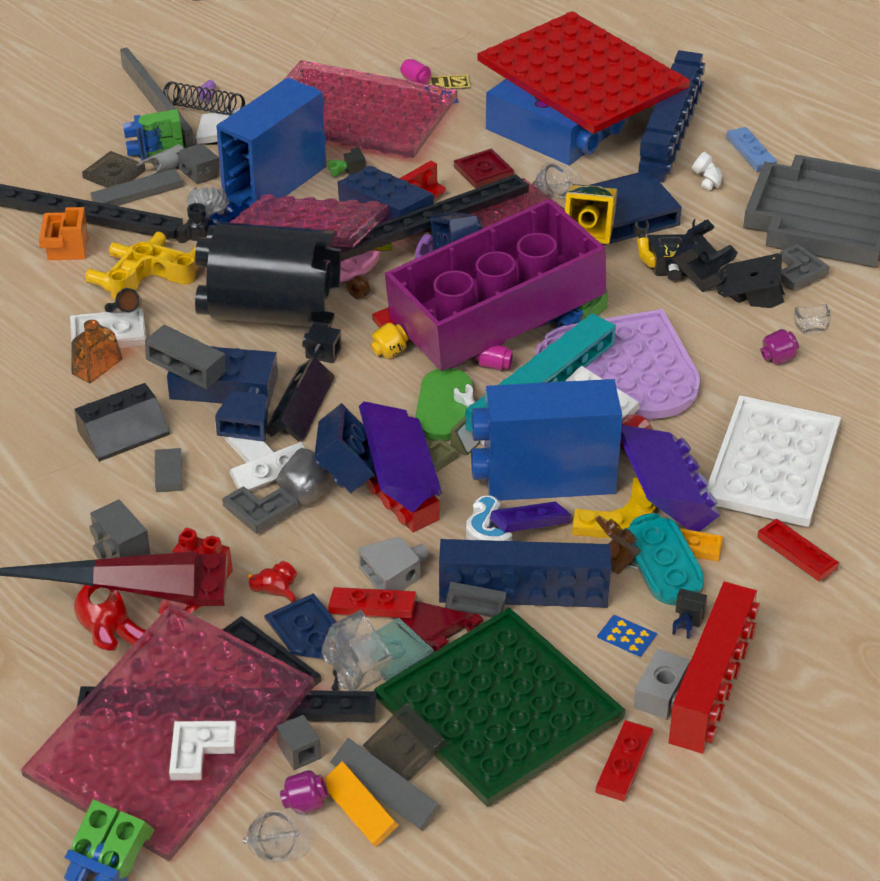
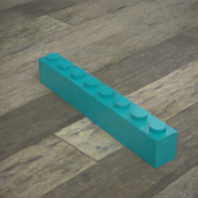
(561, 358)

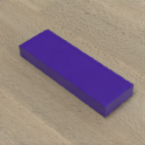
(530, 516)

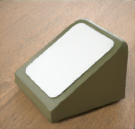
(462, 439)

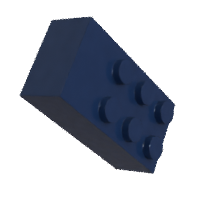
(380, 186)
(242, 370)

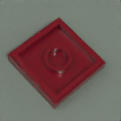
(483, 168)

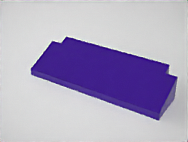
(400, 454)

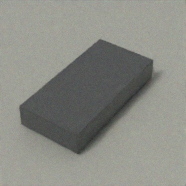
(168, 470)
(475, 599)

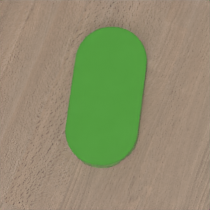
(436, 402)

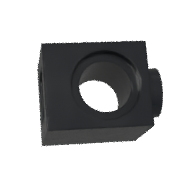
(322, 343)

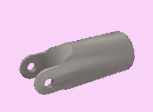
(164, 160)

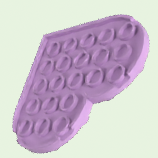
(645, 363)

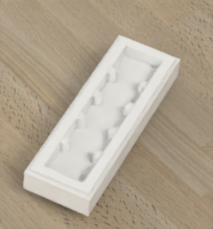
(262, 470)

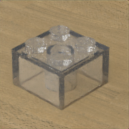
(356, 652)

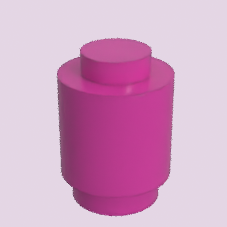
(415, 71)
(496, 358)

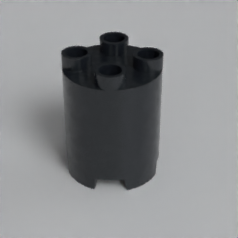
(267, 274)

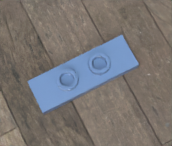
(750, 147)

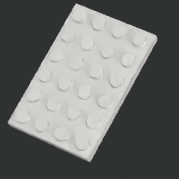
(773, 460)

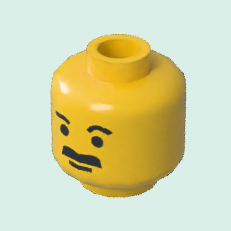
(389, 340)

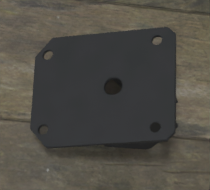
(754, 280)

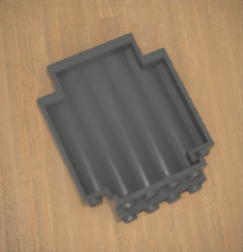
(821, 206)

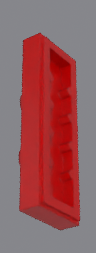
(798, 550)
(372, 602)
(624, 760)

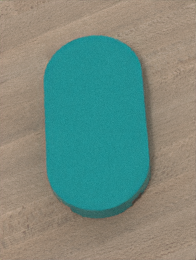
(665, 558)

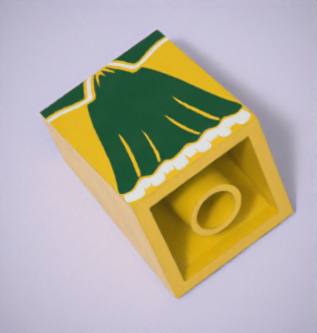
(592, 209)

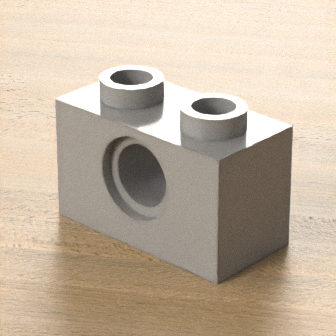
(660, 684)

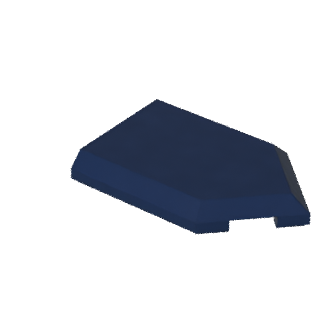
(302, 626)

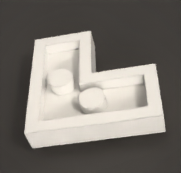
(194, 740)

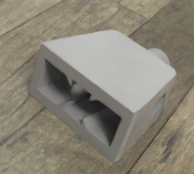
(392, 563)

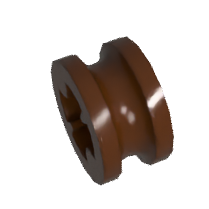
(358, 287)

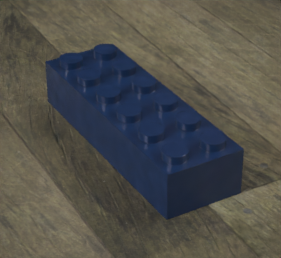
(529, 571)

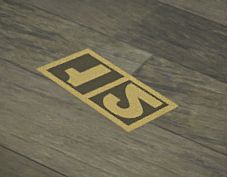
(450, 81)

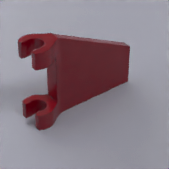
(437, 623)

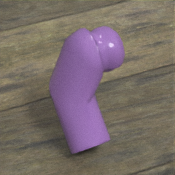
(210, 84)

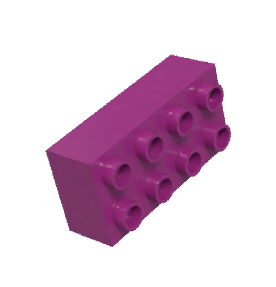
(496, 283)

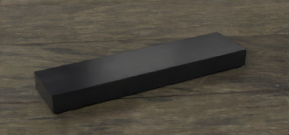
(249, 633)

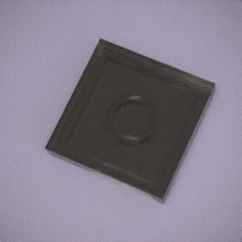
(113, 170)
(405, 743)

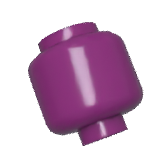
(779, 347)
(304, 792)

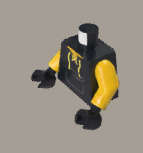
(658, 251)

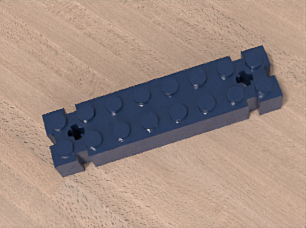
(671, 119)

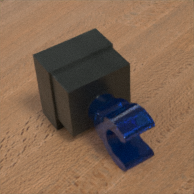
(691, 610)

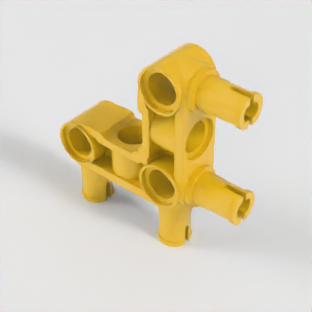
(144, 260)

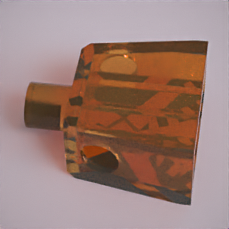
(94, 352)

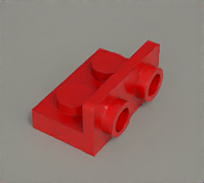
(426, 178)

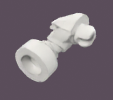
(712, 174)

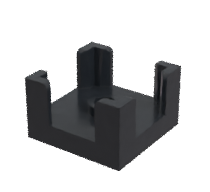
(700, 259)

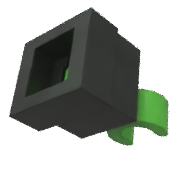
(353, 163)

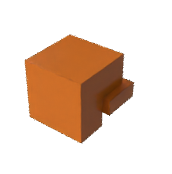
(65, 234)

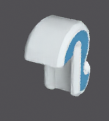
(479, 523)

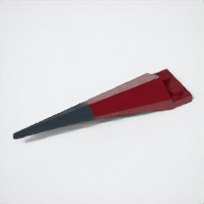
(170, 576)

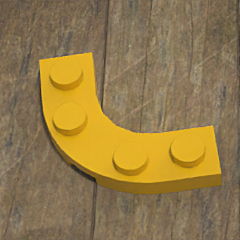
(586, 525)

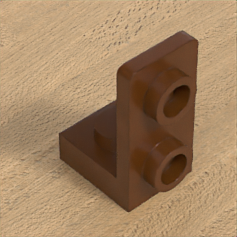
(622, 545)

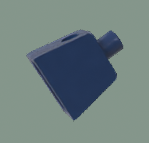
(243, 415)

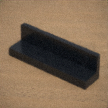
(301, 399)

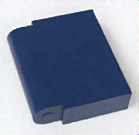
(641, 199)

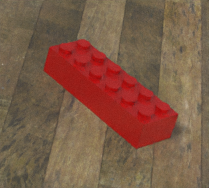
(713, 668)

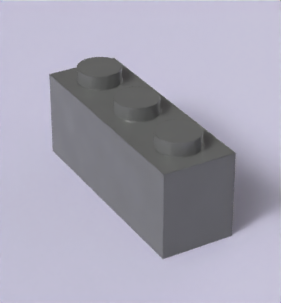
(185, 356)

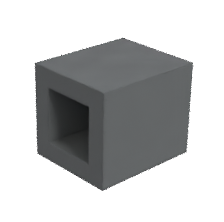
(298, 742)

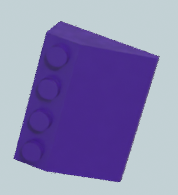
(670, 476)

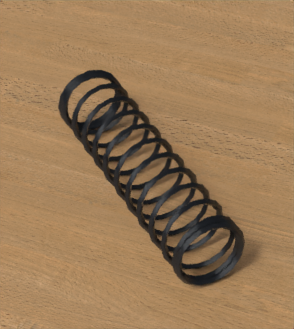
(204, 96)

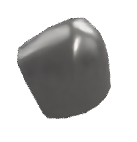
(303, 477)

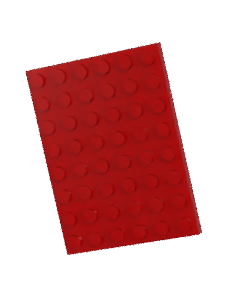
(583, 71)

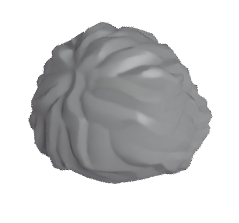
(213, 199)

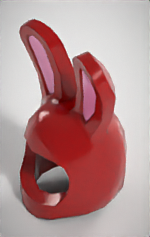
(106, 619)

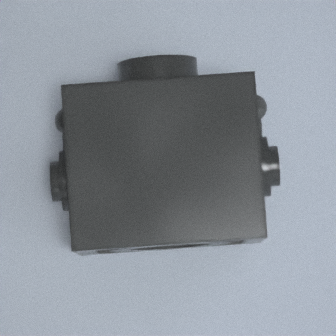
(199, 163)

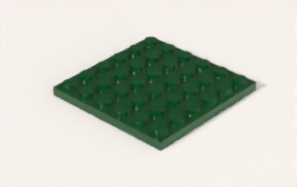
(502, 704)

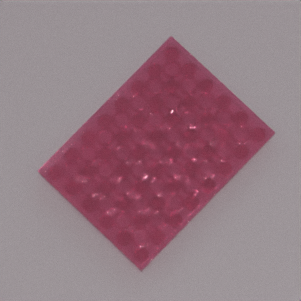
(375, 108)
(122, 732)

